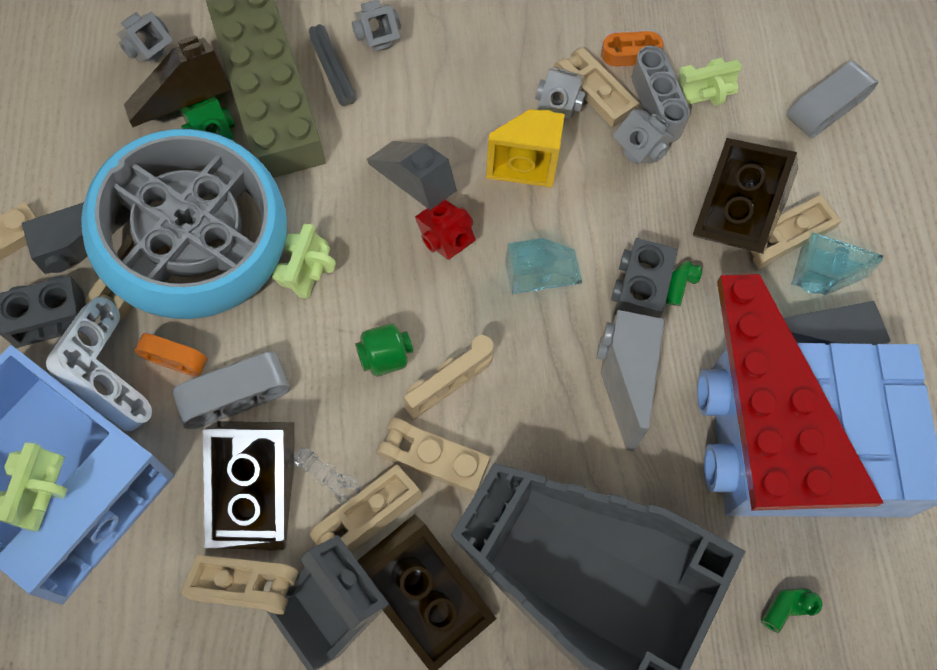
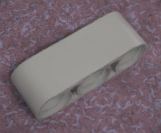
(660, 90)
(832, 99)
(231, 390)

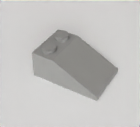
(629, 371)

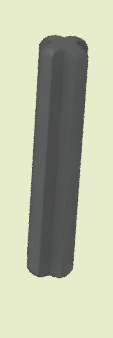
(332, 65)

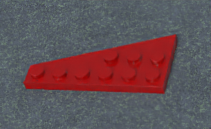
(787, 427)

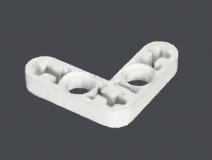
(83, 360)

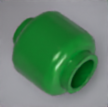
(384, 349)

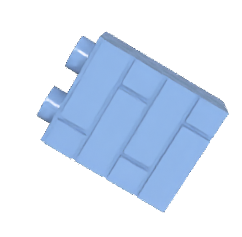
(881, 407)
(103, 469)

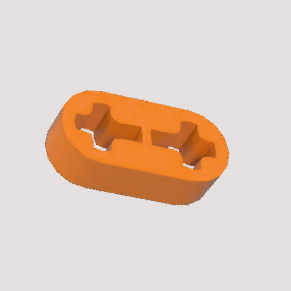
(628, 46)
(171, 354)

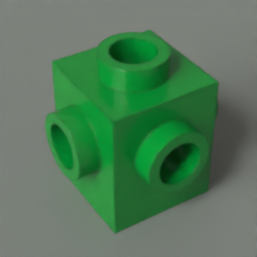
(208, 112)

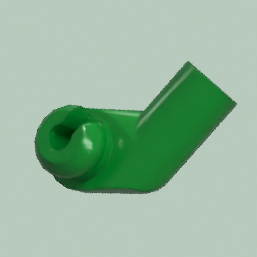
(680, 276)
(791, 603)

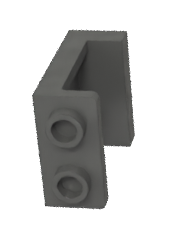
(328, 604)

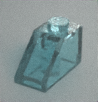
(540, 265)
(831, 265)

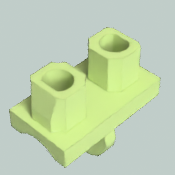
(710, 82)
(307, 261)
(31, 486)

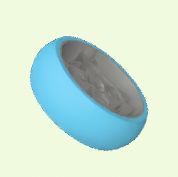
(132, 181)

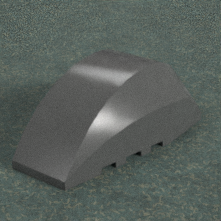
(598, 572)

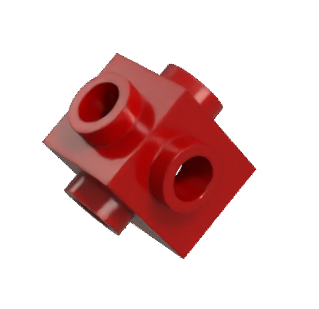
(446, 229)

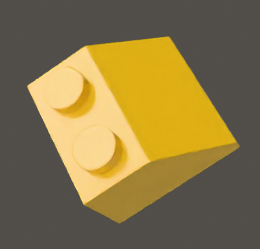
(526, 148)

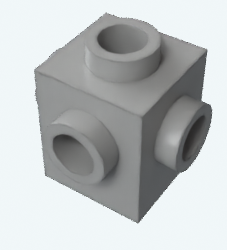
(387, 29)
(155, 36)
(568, 84)
(643, 137)

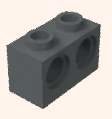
(649, 283)
(42, 319)

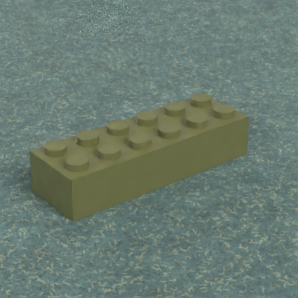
(266, 85)

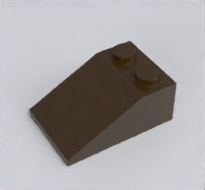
(180, 80)
(747, 195)
(247, 484)
(426, 593)

